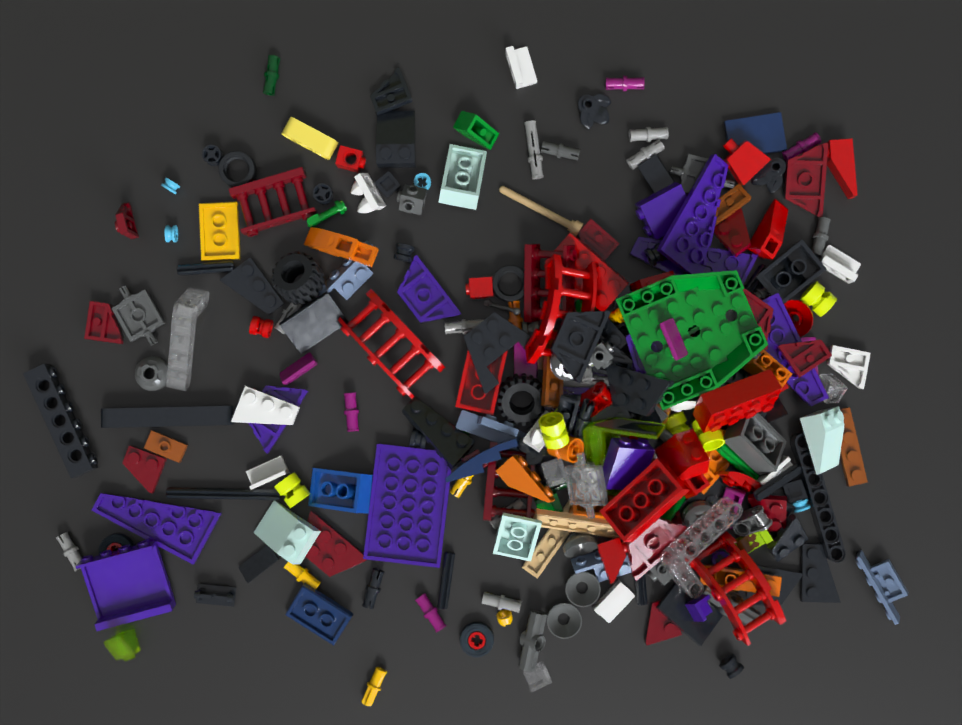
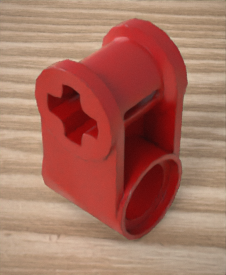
(599, 396)

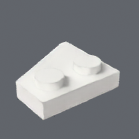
(850, 364)

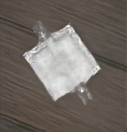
(586, 485)

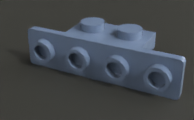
(347, 278)
(488, 427)
(593, 561)
(885, 582)

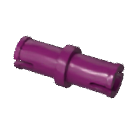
(624, 83)
(802, 146)
(351, 412)
(430, 612)

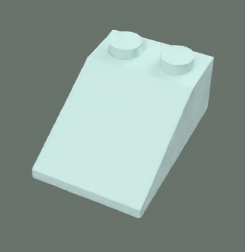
(462, 177)
(824, 437)
(286, 533)
(516, 536)

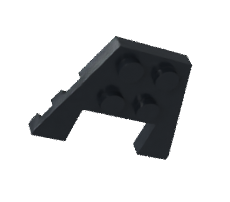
(489, 342)

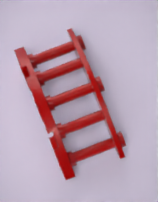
(550, 310)
(401, 332)
(750, 573)

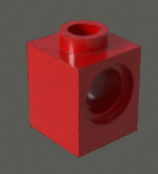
(344, 153)
(480, 288)

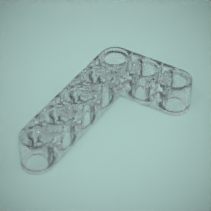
(182, 337)
(694, 541)

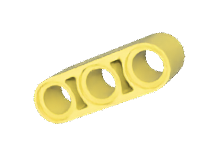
(309, 138)

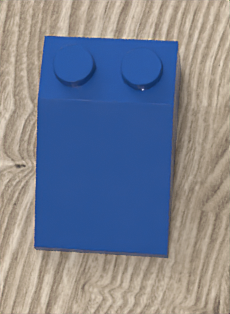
(340, 490)

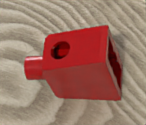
(744, 160)

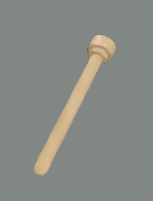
(573, 226)

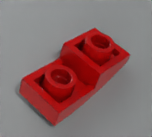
(738, 479)

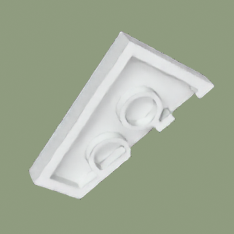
(264, 409)

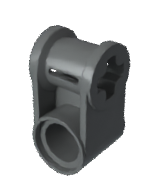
(752, 521)

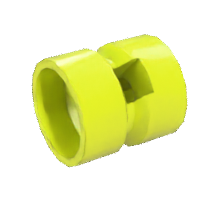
(818, 298)
(676, 423)
(553, 430)
(709, 440)
(291, 483)

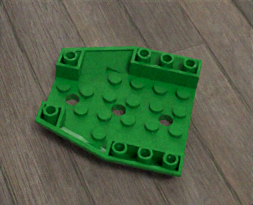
(718, 348)

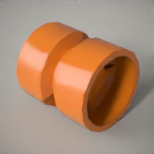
(569, 451)

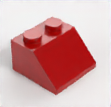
(684, 455)

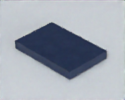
(762, 131)
(319, 614)

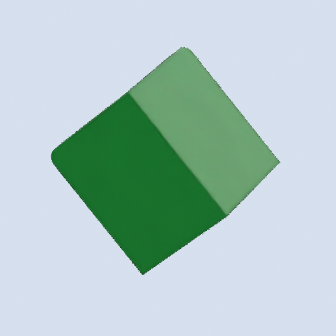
(553, 506)

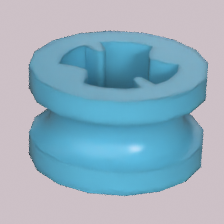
(422, 175)
(170, 185)
(171, 233)
(801, 505)

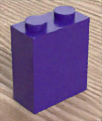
(660, 209)
(625, 461)

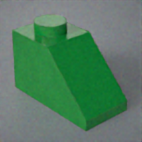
(476, 129)

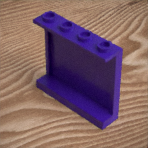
(127, 584)

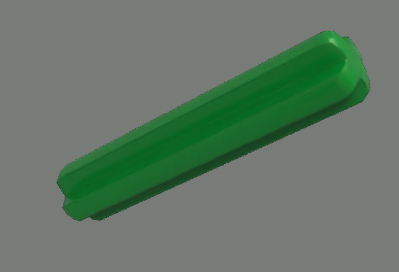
(736, 461)

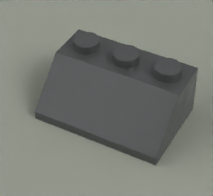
(756, 443)

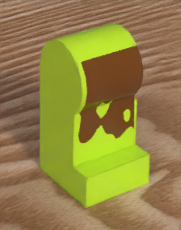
(753, 541)

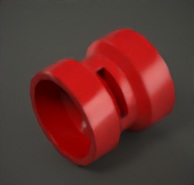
(261, 326)

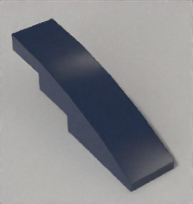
(476, 464)

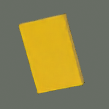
(219, 231)

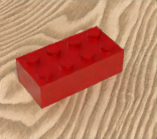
(609, 281)
(471, 392)
(737, 401)
(644, 500)

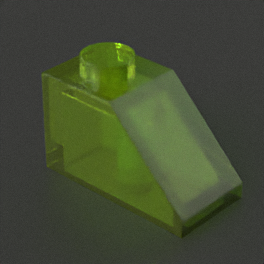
(123, 645)

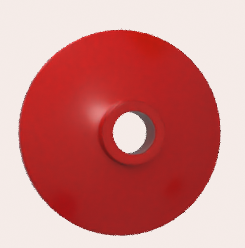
(805, 315)

